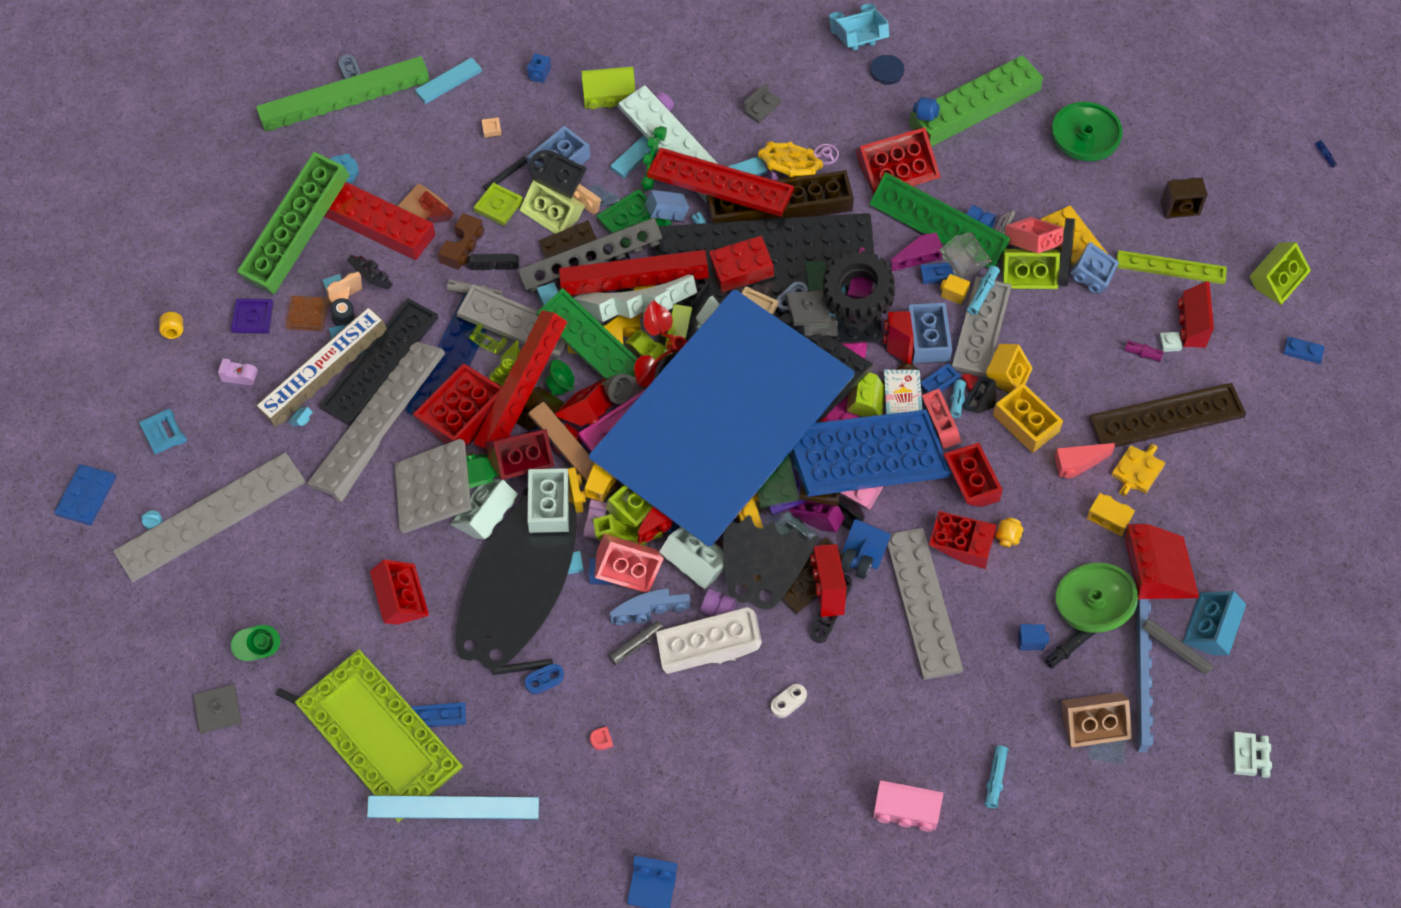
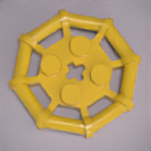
(790, 159)

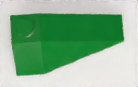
(479, 470)

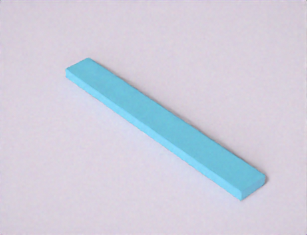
(453, 807)

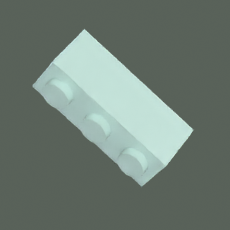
(487, 509)
(693, 557)

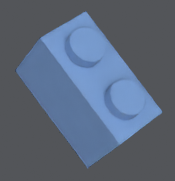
(667, 205)

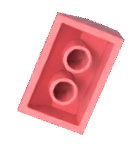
(627, 563)

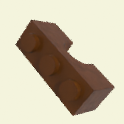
(456, 253)

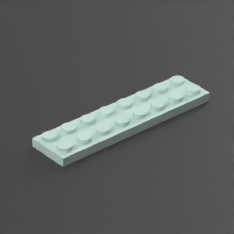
(648, 112)

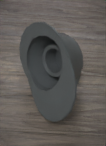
(621, 388)

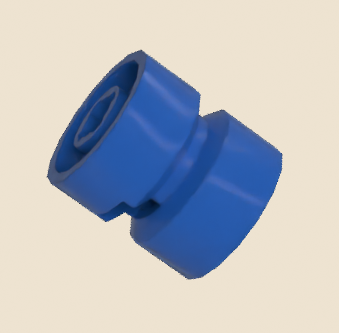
(977, 213)

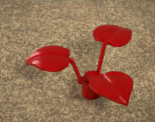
(656, 320)

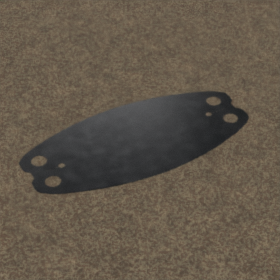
(513, 587)

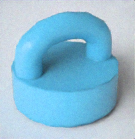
(151, 519)

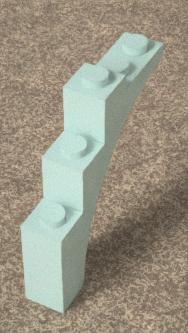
(632, 303)

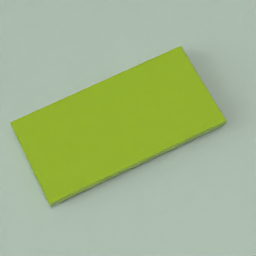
(377, 731)

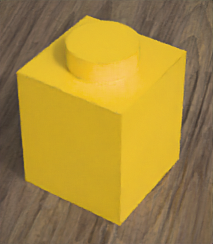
(954, 289)

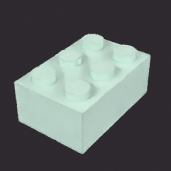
(548, 500)

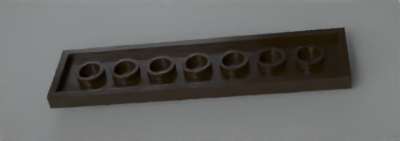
(1168, 416)

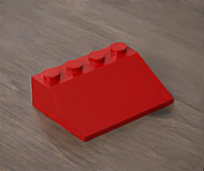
(903, 156)
(459, 406)
(1159, 563)

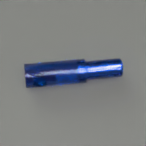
(1326, 153)

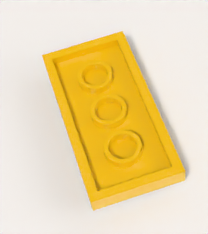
(1082, 234)

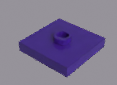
(252, 316)

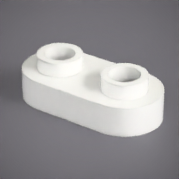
(789, 700)

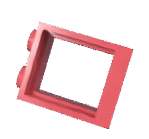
(1035, 235)

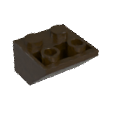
(537, 397)

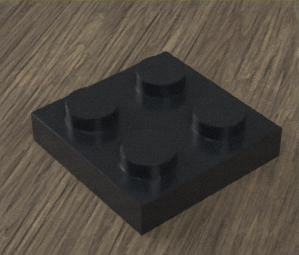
(370, 271)

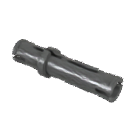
(643, 637)

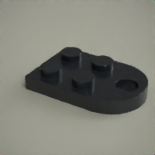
(557, 173)

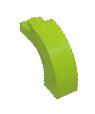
(609, 525)

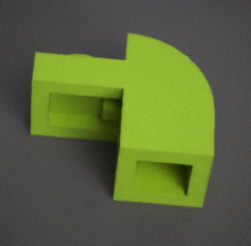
(644, 345)

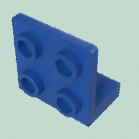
(652, 883)

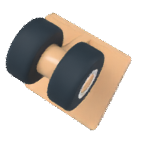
(338, 296)

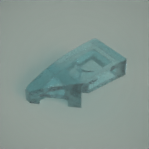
(607, 198)

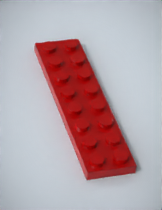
(720, 181)

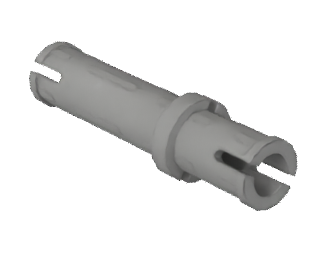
(462, 287)

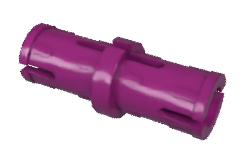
(1144, 351)

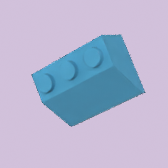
(1215, 622)

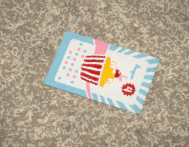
(902, 391)

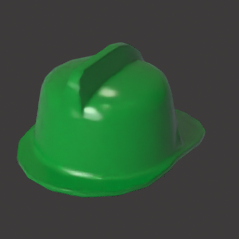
(560, 378)
(255, 643)

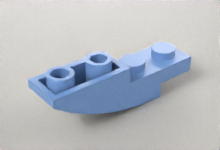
(640, 607)

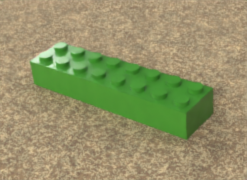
(981, 99)
(293, 223)

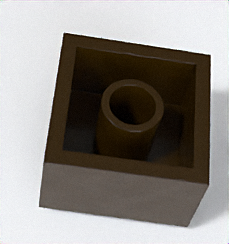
(1183, 197)

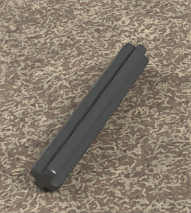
(1177, 646)

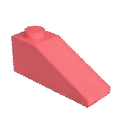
(941, 418)
(1076, 460)

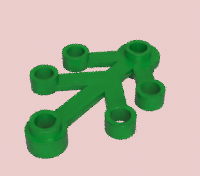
(653, 143)

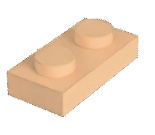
(589, 199)

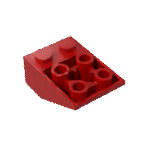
(963, 538)

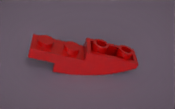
(652, 525)

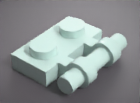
(1245, 754)

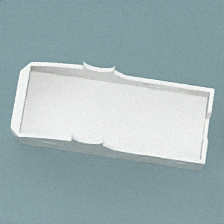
(709, 640)

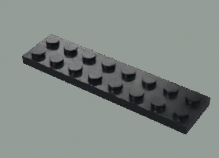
(378, 361)

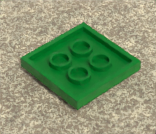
(628, 213)

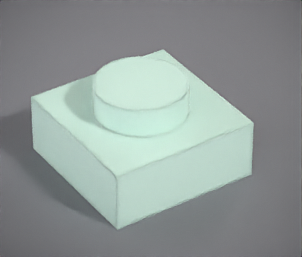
(1170, 341)

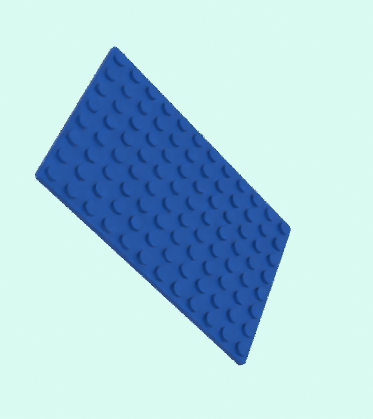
(721, 417)

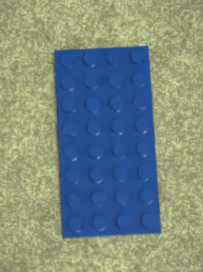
(869, 453)

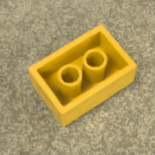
(1027, 418)

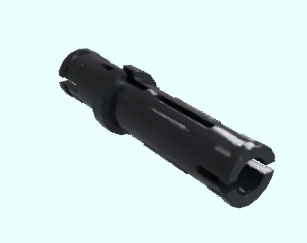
(1064, 650)

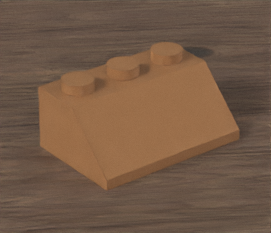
(1097, 719)

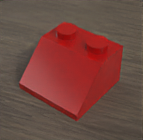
(899, 335)

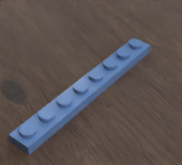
(1144, 681)

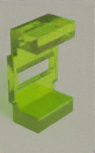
(479, 338)

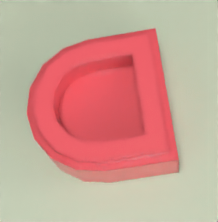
(601, 739)

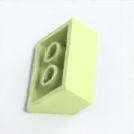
(551, 208)

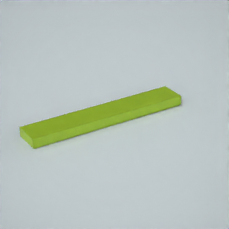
(1171, 267)

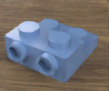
(1094, 268)

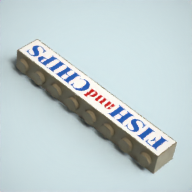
(321, 367)

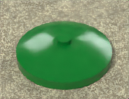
(1087, 131)

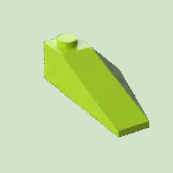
(628, 507)

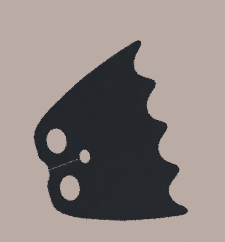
(764, 553)

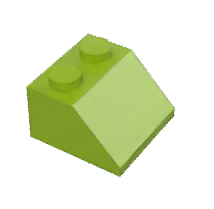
(867, 397)

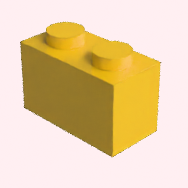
(1110, 514)

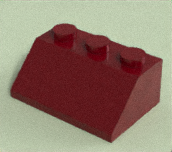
(520, 452)

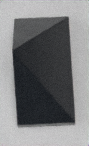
(982, 396)
(850, 512)

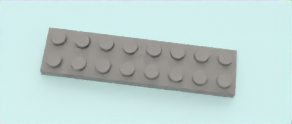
(923, 604)

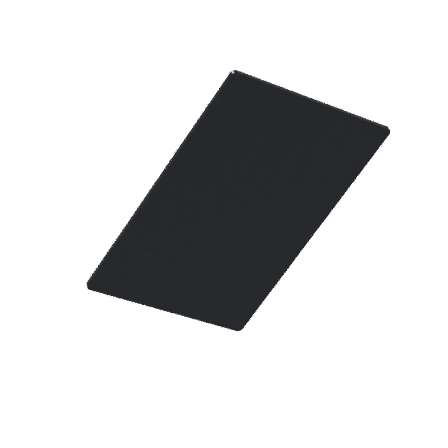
(789, 245)

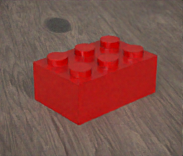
(741, 264)

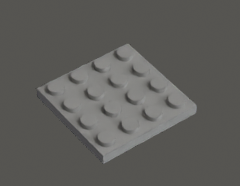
(432, 486)

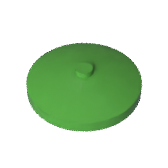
(1096, 597)

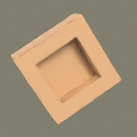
(491, 127)

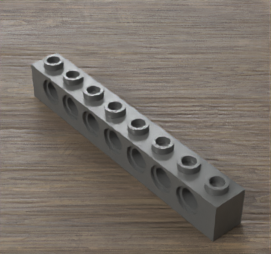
(648, 227)

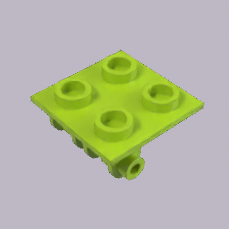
(507, 361)

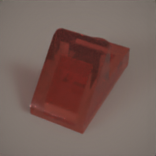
(438, 210)

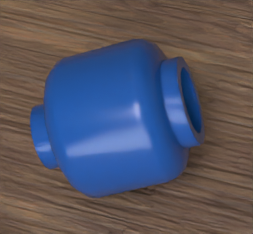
(926, 109)

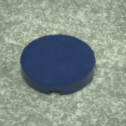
(887, 69)

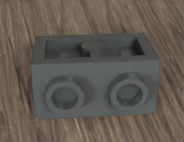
(760, 104)

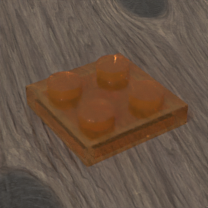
(307, 313)

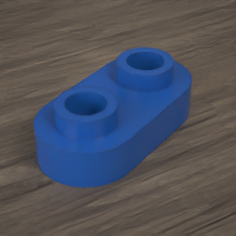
(543, 677)

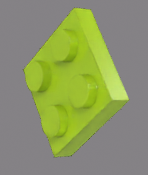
(498, 204)

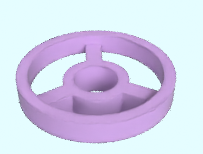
(827, 149)

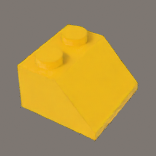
(1009, 367)

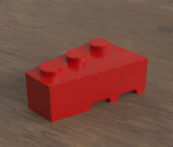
(829, 580)

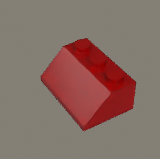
(1196, 316)
(586, 405)
(974, 475)
(398, 592)

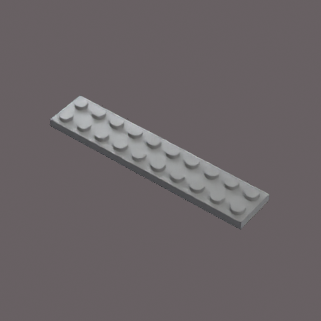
(375, 419)
(208, 517)

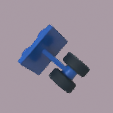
(864, 548)

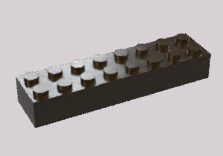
(811, 197)

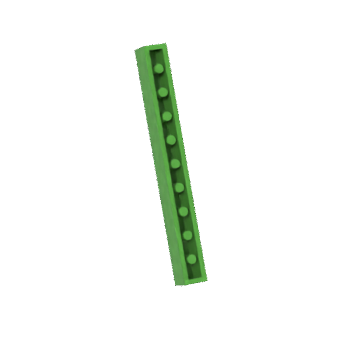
(343, 93)

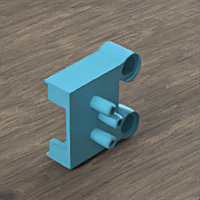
(860, 27)

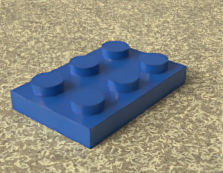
(85, 494)

